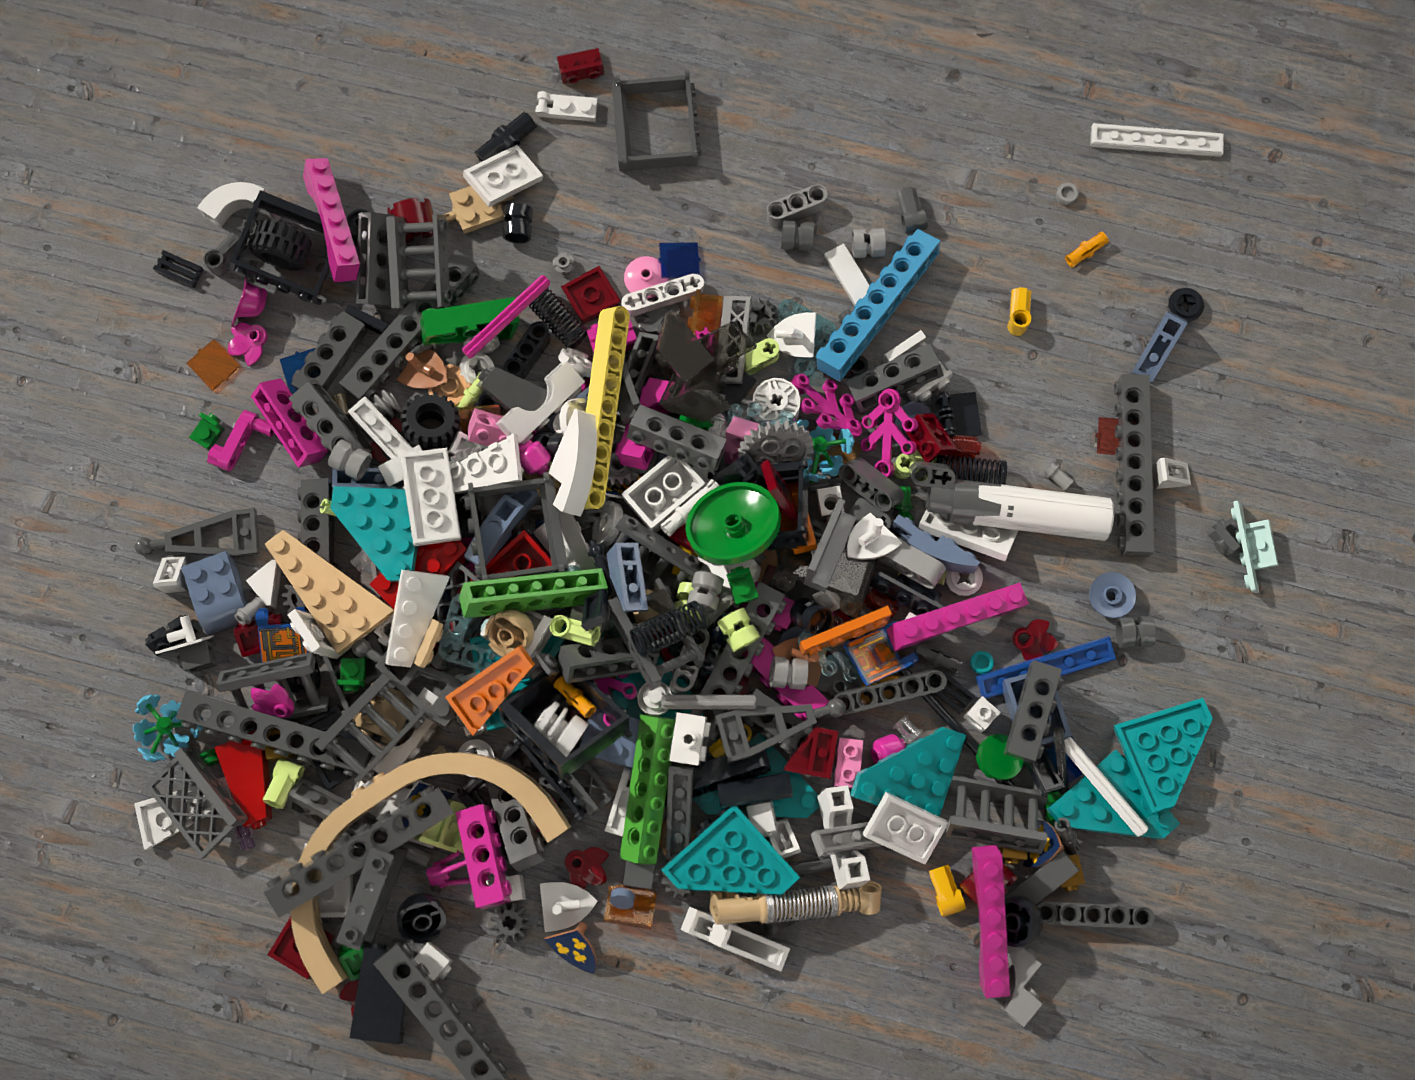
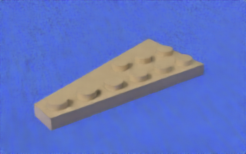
(335, 601)

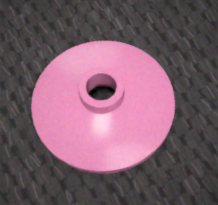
(633, 274)

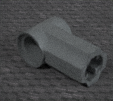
(912, 215)
(223, 253)

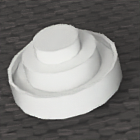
(650, 701)

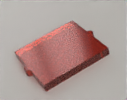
(1106, 435)

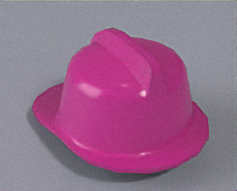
(251, 302)

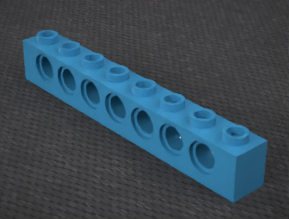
(838, 364)

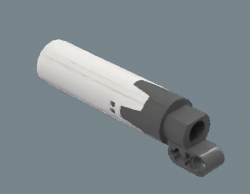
(1014, 506)

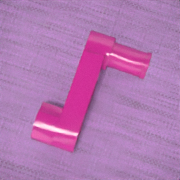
(227, 456)

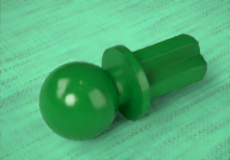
(905, 505)

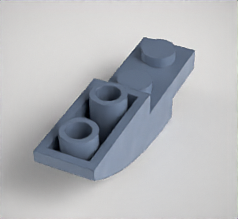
(500, 522)
(943, 550)

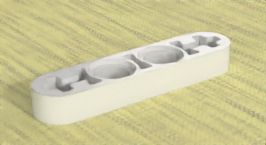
(661, 292)

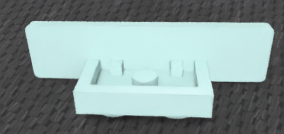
(1257, 546)

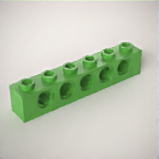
(530, 592)
(647, 790)

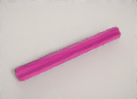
(506, 316)

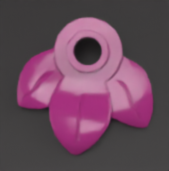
(245, 344)
(272, 702)

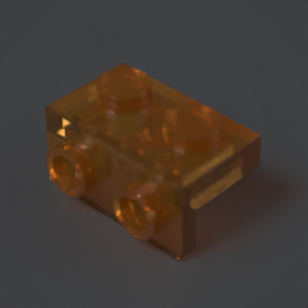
(706, 312)
(639, 915)

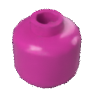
(534, 458)
(886, 746)

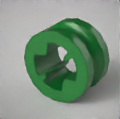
(210, 757)

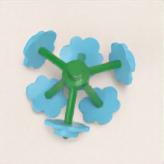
(822, 441)
(146, 732)

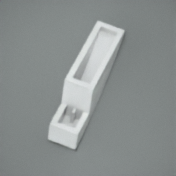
(575, 463)
(735, 939)

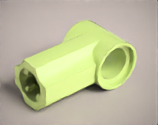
(574, 631)
(285, 777)

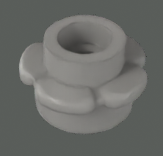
(563, 269)

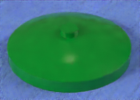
(733, 523)

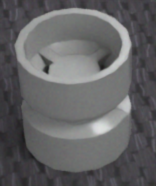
(875, 245)
(347, 458)
(705, 592)
(791, 673)

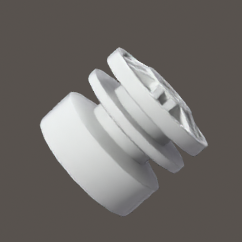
(780, 391)
(558, 731)

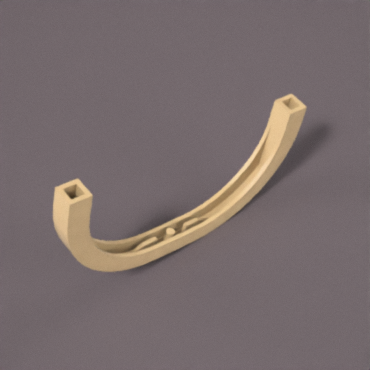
(306, 919)

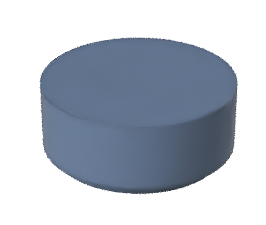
(622, 898)

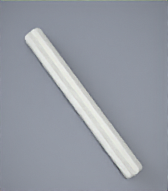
(1105, 787)

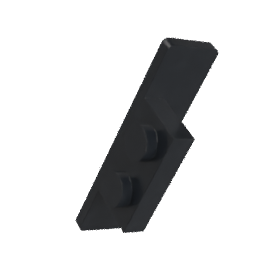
(907, 592)

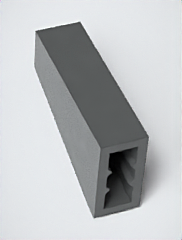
(512, 391)

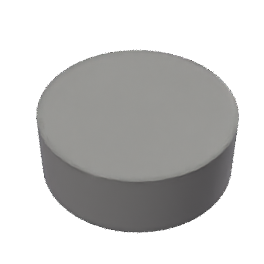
(1067, 194)

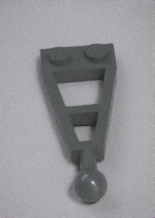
(244, 536)
(441, 711)
(734, 736)

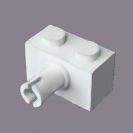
(689, 739)

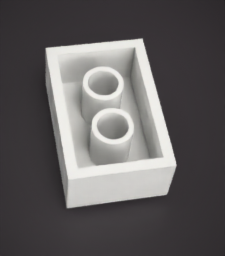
(662, 491)

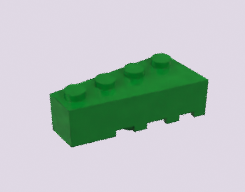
(464, 321)

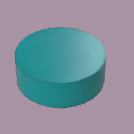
(981, 662)

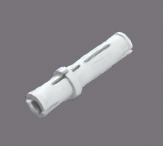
(681, 513)

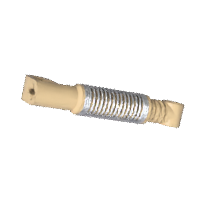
(729, 908)

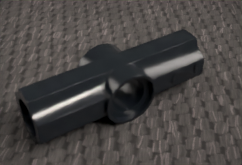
(506, 137)

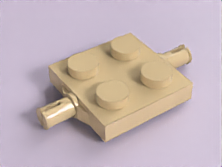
(472, 211)

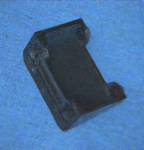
(849, 579)

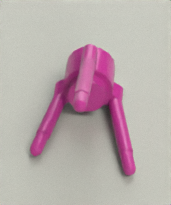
(440, 873)

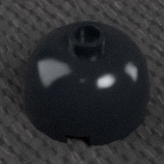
(421, 918)
(1022, 921)

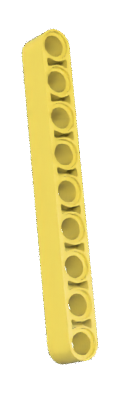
(604, 393)

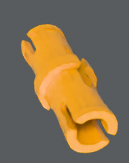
(1086, 249)
(575, 697)

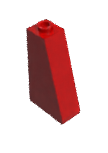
(247, 779)

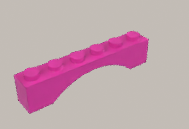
(340, 246)
(964, 613)
(992, 921)

